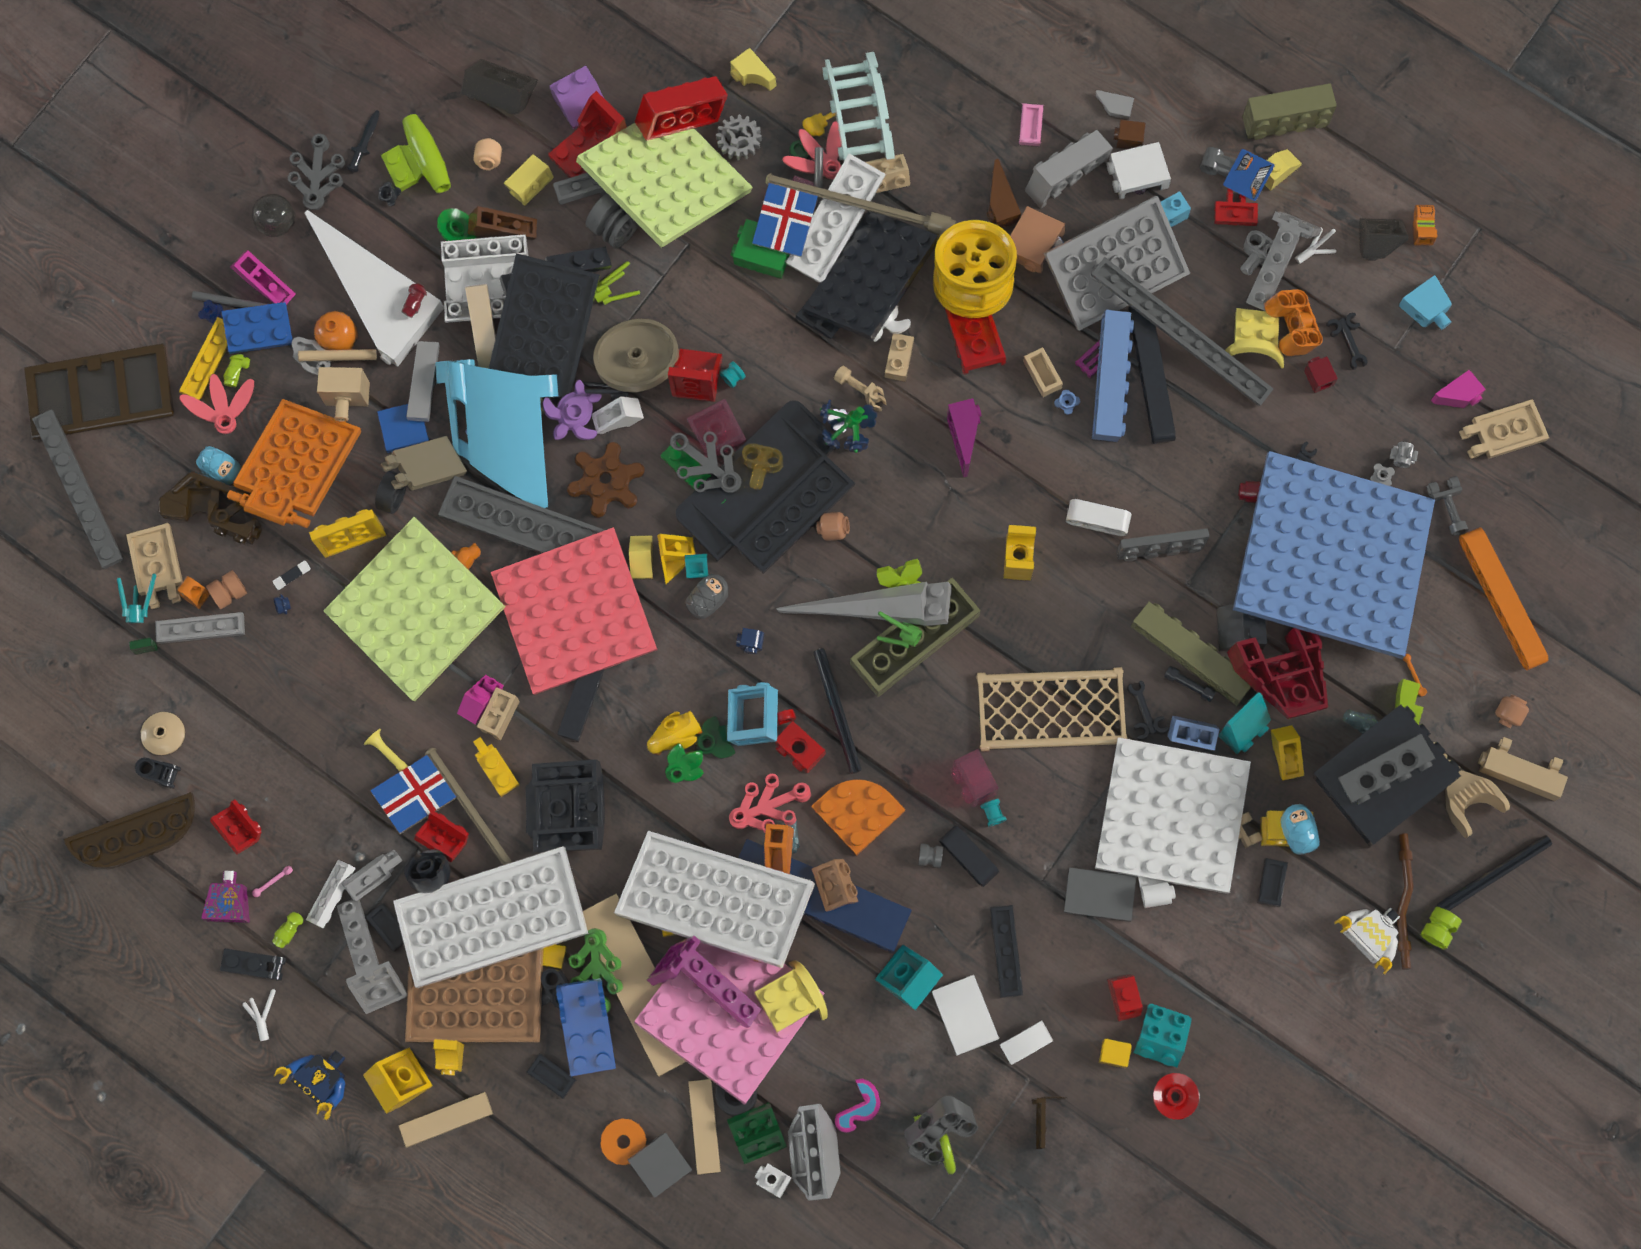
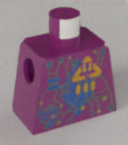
(227, 901)

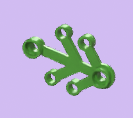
(596, 966)

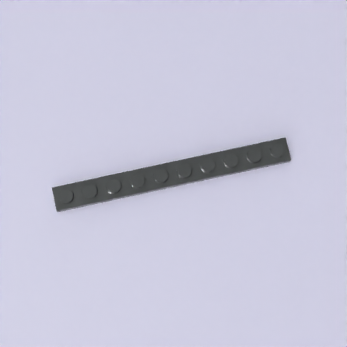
(1182, 331)

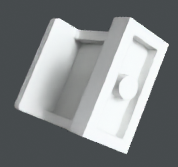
(1138, 169)

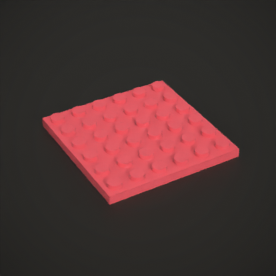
(573, 611)

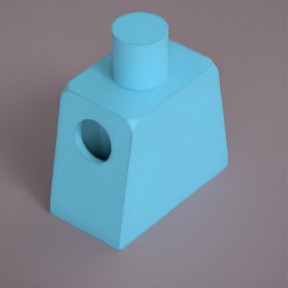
(1428, 304)

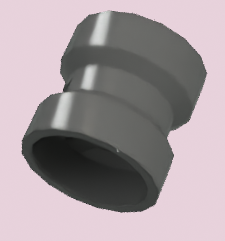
(930, 855)

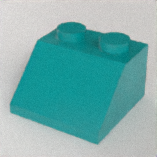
(909, 977)

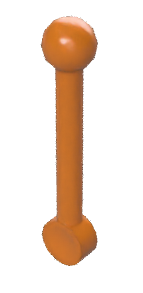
(1422, 691)

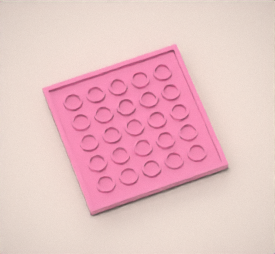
(708, 1036)

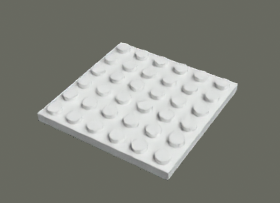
(1173, 815)

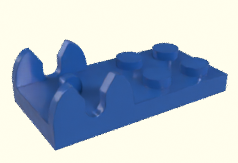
(585, 1027)

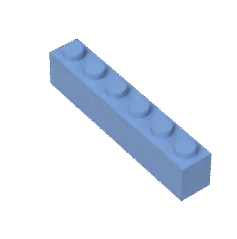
(1111, 376)

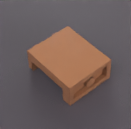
(1034, 236)

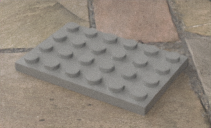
(1134, 241)

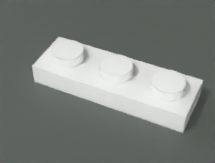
(330, 894)

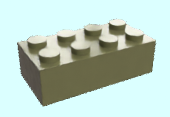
(1289, 111)

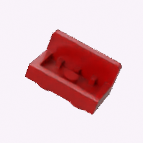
(237, 827)
(442, 835)

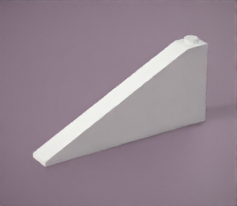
(377, 294)

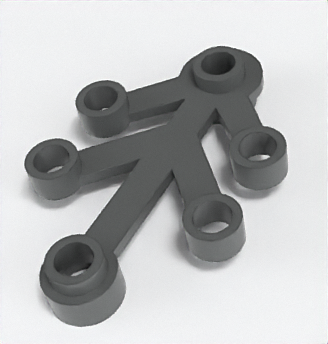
(316, 175)
(709, 464)

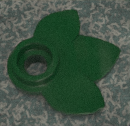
(717, 736)

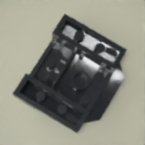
(566, 806)

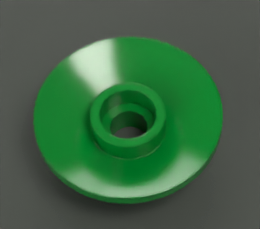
(454, 225)

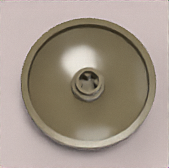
(635, 355)

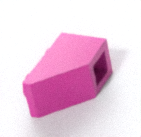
(477, 699)

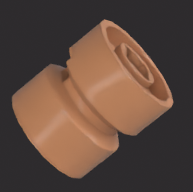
(225, 590)

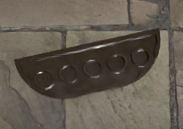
(134, 835)

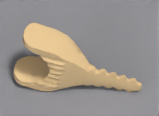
(1468, 791)

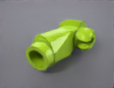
(232, 373)
(287, 930)

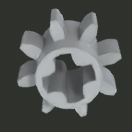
(1403, 454)

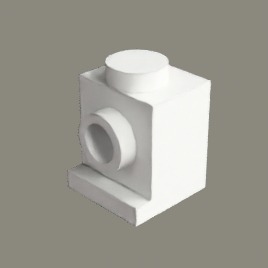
(779, 1186)

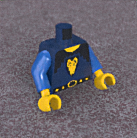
(318, 1079)

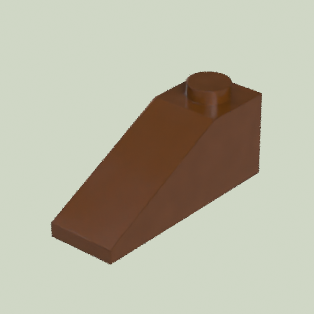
(1003, 206)
(496, 223)

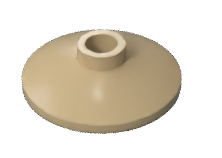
(170, 740)

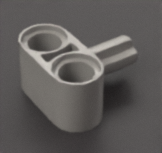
(1256, 254)

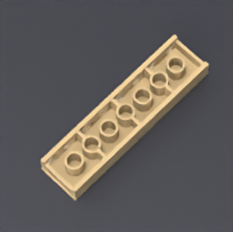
(634, 972)

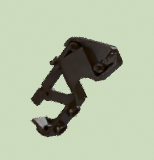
(201, 494)

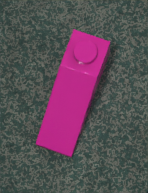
(262, 278)

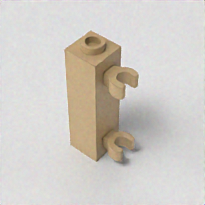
(1523, 773)

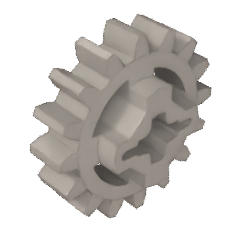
(740, 140)

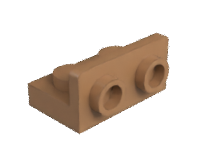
(835, 884)

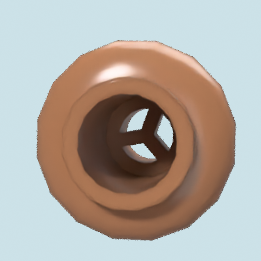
(833, 526)
(1512, 711)

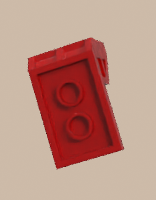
(596, 124)
(695, 375)

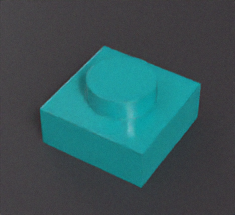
(696, 565)

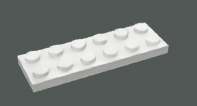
(835, 221)

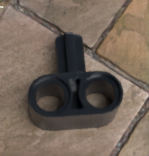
(549, 993)

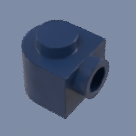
(750, 640)

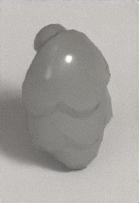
(303, 344)

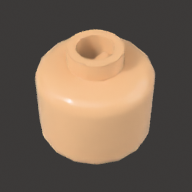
(487, 154)

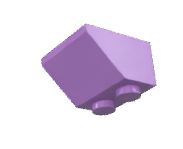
(573, 93)

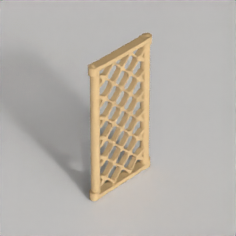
(985, 744)

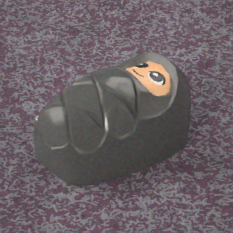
(707, 596)

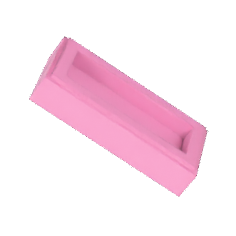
(1031, 125)

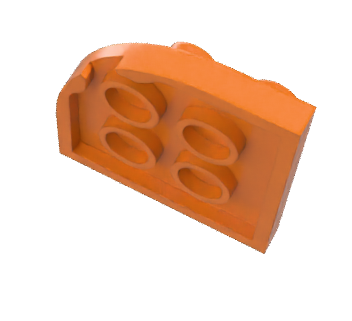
(858, 812)

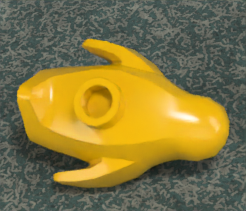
(674, 730)

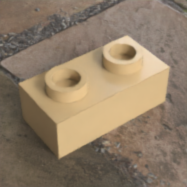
(899, 357)
(1042, 372)

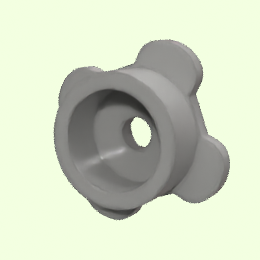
(1388, 473)

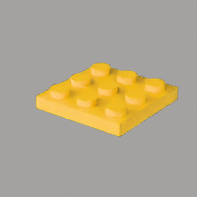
(347, 533)

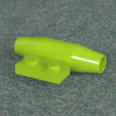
(417, 158)

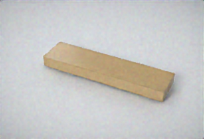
(481, 322)
(446, 1119)
(704, 1126)

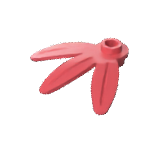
(809, 144)
(219, 399)

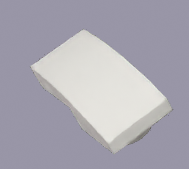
(1026, 1042)

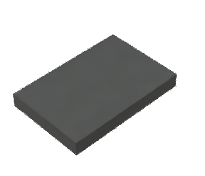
(1100, 894)

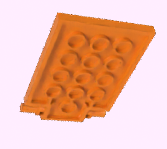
(293, 464)

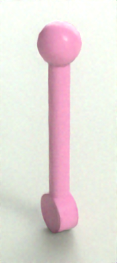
(287, 870)

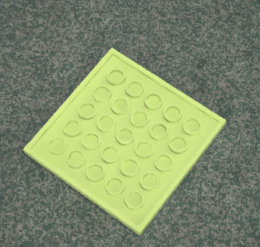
(664, 181)
(414, 609)

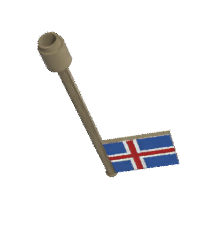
(791, 205)
(424, 788)

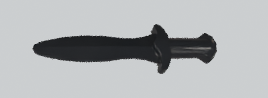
(361, 149)

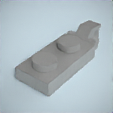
(371, 875)

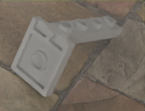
(1279, 255)
(373, 983)

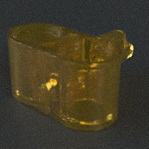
(760, 464)

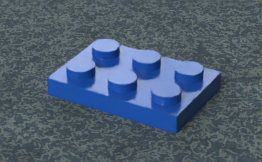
(257, 327)

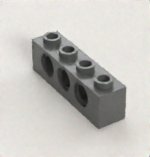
(1351, 781)

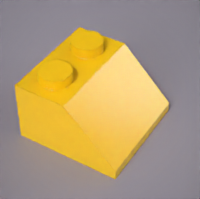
(397, 1080)

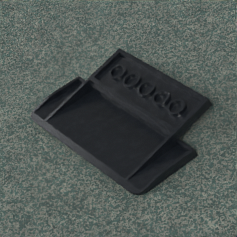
(791, 501)

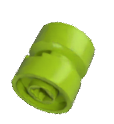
(1441, 927)

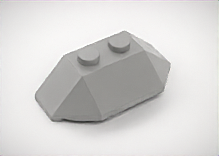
(814, 1152)

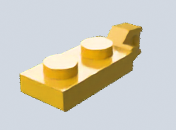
(495, 767)

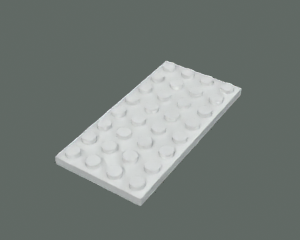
(715, 899)
(490, 917)

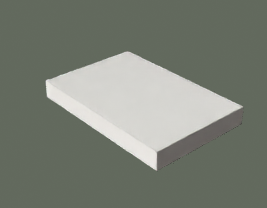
(965, 1015)

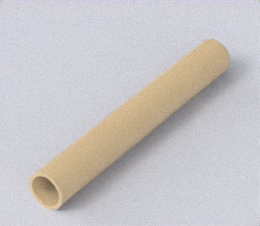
(337, 355)

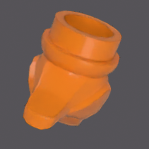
(467, 555)

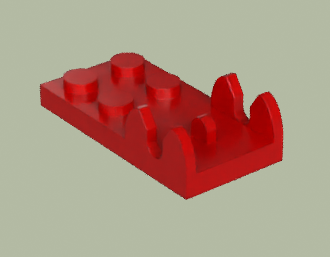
(976, 341)

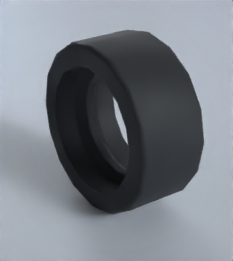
(387, 497)

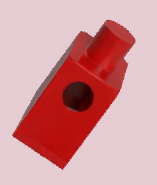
(1125, 997)

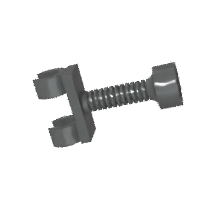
(1458, 526)

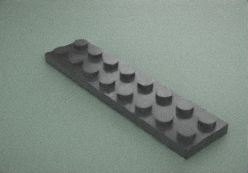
(511, 517)

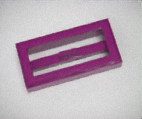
(1085, 368)

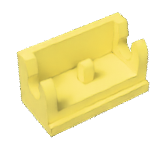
(529, 179)

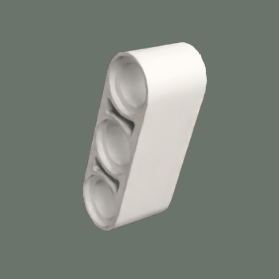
(1098, 517)

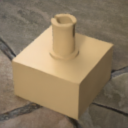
(343, 389)

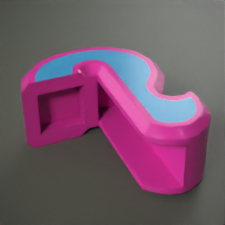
(861, 1112)

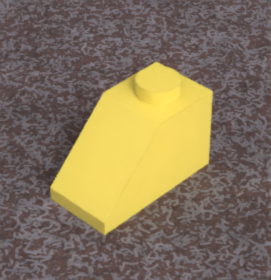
(1285, 164)

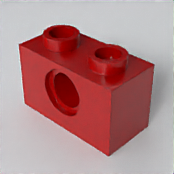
(795, 735)

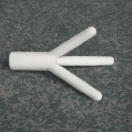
(1314, 245)
(260, 1021)

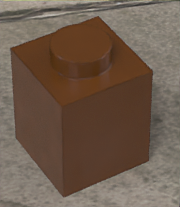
(1129, 134)

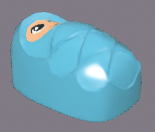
(218, 465)
(1300, 829)

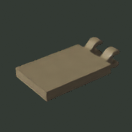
(424, 464)

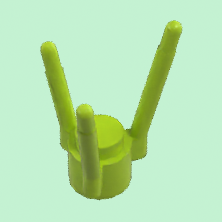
(603, 290)

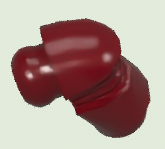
(414, 299)

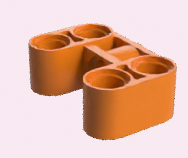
(1300, 320)

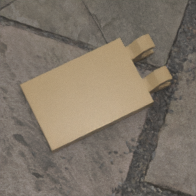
(1506, 430)
(155, 552)

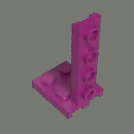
(686, 959)

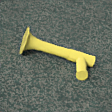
(376, 741)

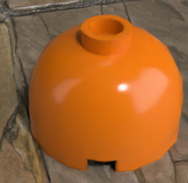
(335, 331)

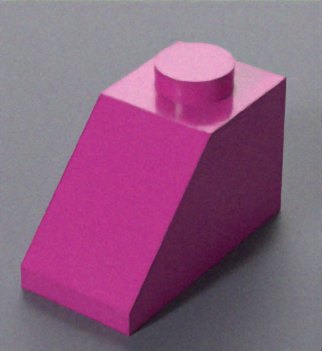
(1460, 392)

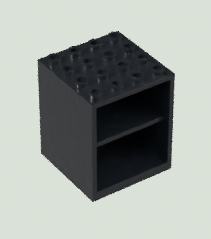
(1392, 807)

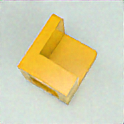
(1115, 1053)

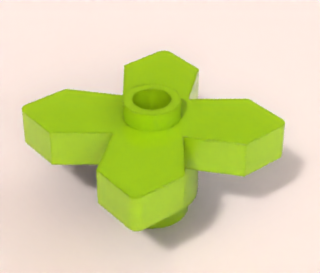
(900, 576)

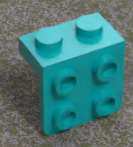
(1163, 1035)

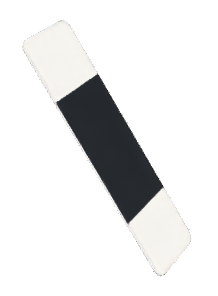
(291, 575)

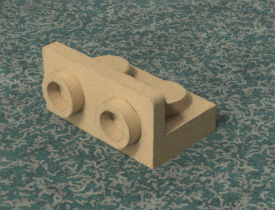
(896, 172)

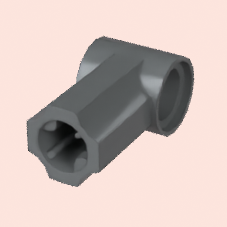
(1216, 162)

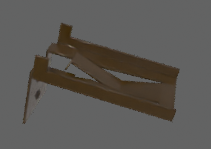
(1041, 1120)

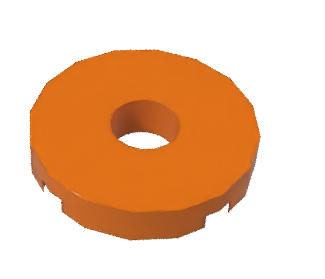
(613, 1132)

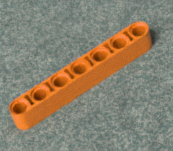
(1503, 598)

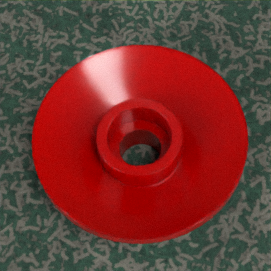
(1187, 1093)

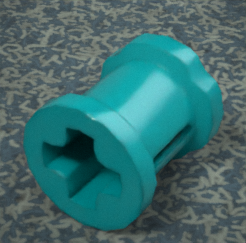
(993, 812)

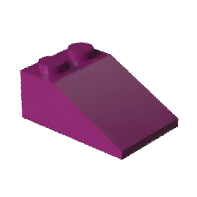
(963, 424)

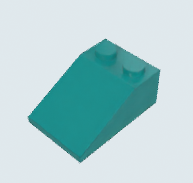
(1246, 725)

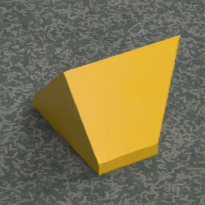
(673, 553)

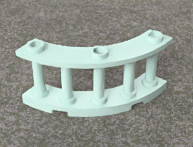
(877, 99)

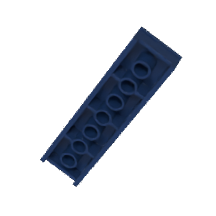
(869, 919)

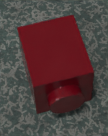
(1320, 374)

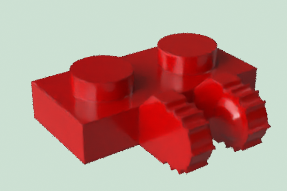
(1235, 212)

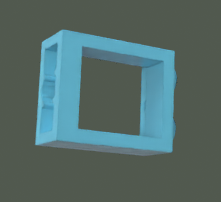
(736, 699)

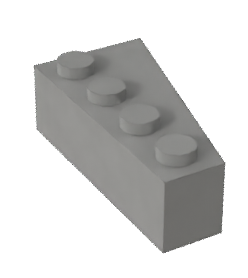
(1067, 167)

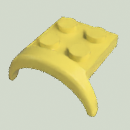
(1257, 334)
(791, 998)

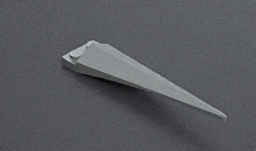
(910, 603)

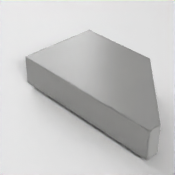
(1115, 104)

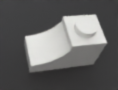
(617, 414)

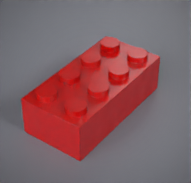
(680, 108)

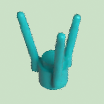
(135, 613)

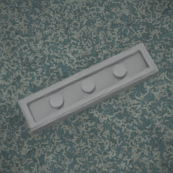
(423, 381)
(200, 628)

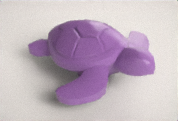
(572, 413)

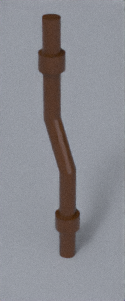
(1404, 945)

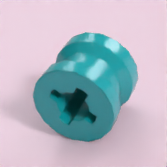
(732, 374)

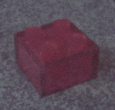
(721, 422)
(974, 778)

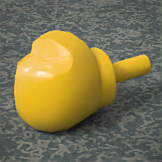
(815, 124)

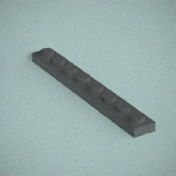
(78, 489)

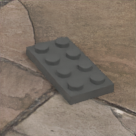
(1168, 543)

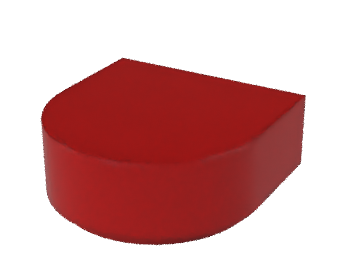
(785, 717)

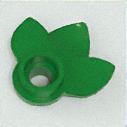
(686, 763)

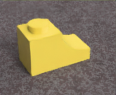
(750, 69)

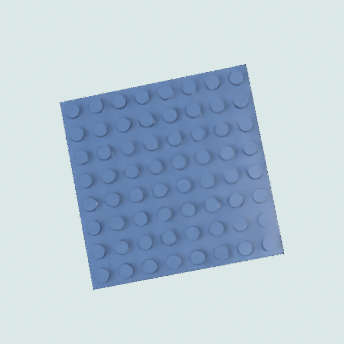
(1334, 555)

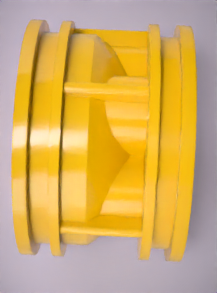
(972, 248)

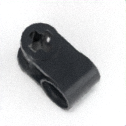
(161, 772)

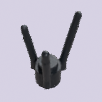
(614, 393)

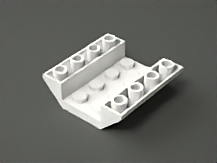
(478, 263)

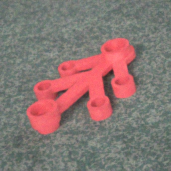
(766, 806)

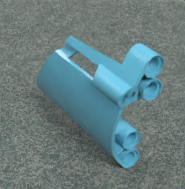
(501, 424)

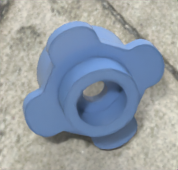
(1073, 401)

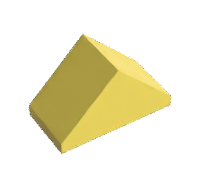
(641, 557)

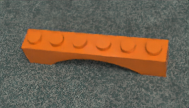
(778, 848)

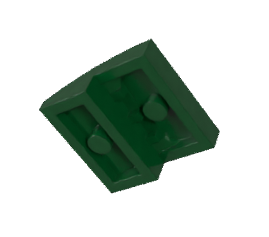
(756, 1133)

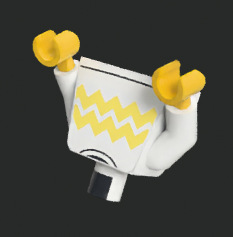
(1372, 934)

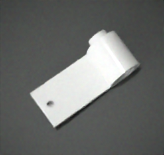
(1155, 892)

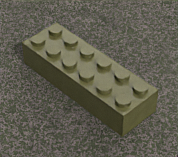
(886, 663)

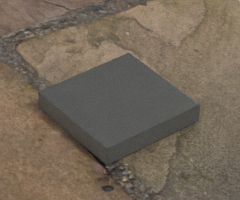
(659, 1164)

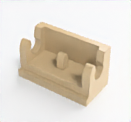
(498, 713)

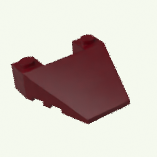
(1288, 681)

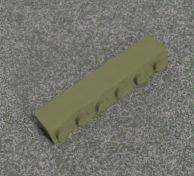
(1190, 651)

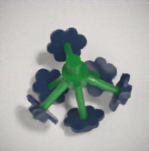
(841, 420)

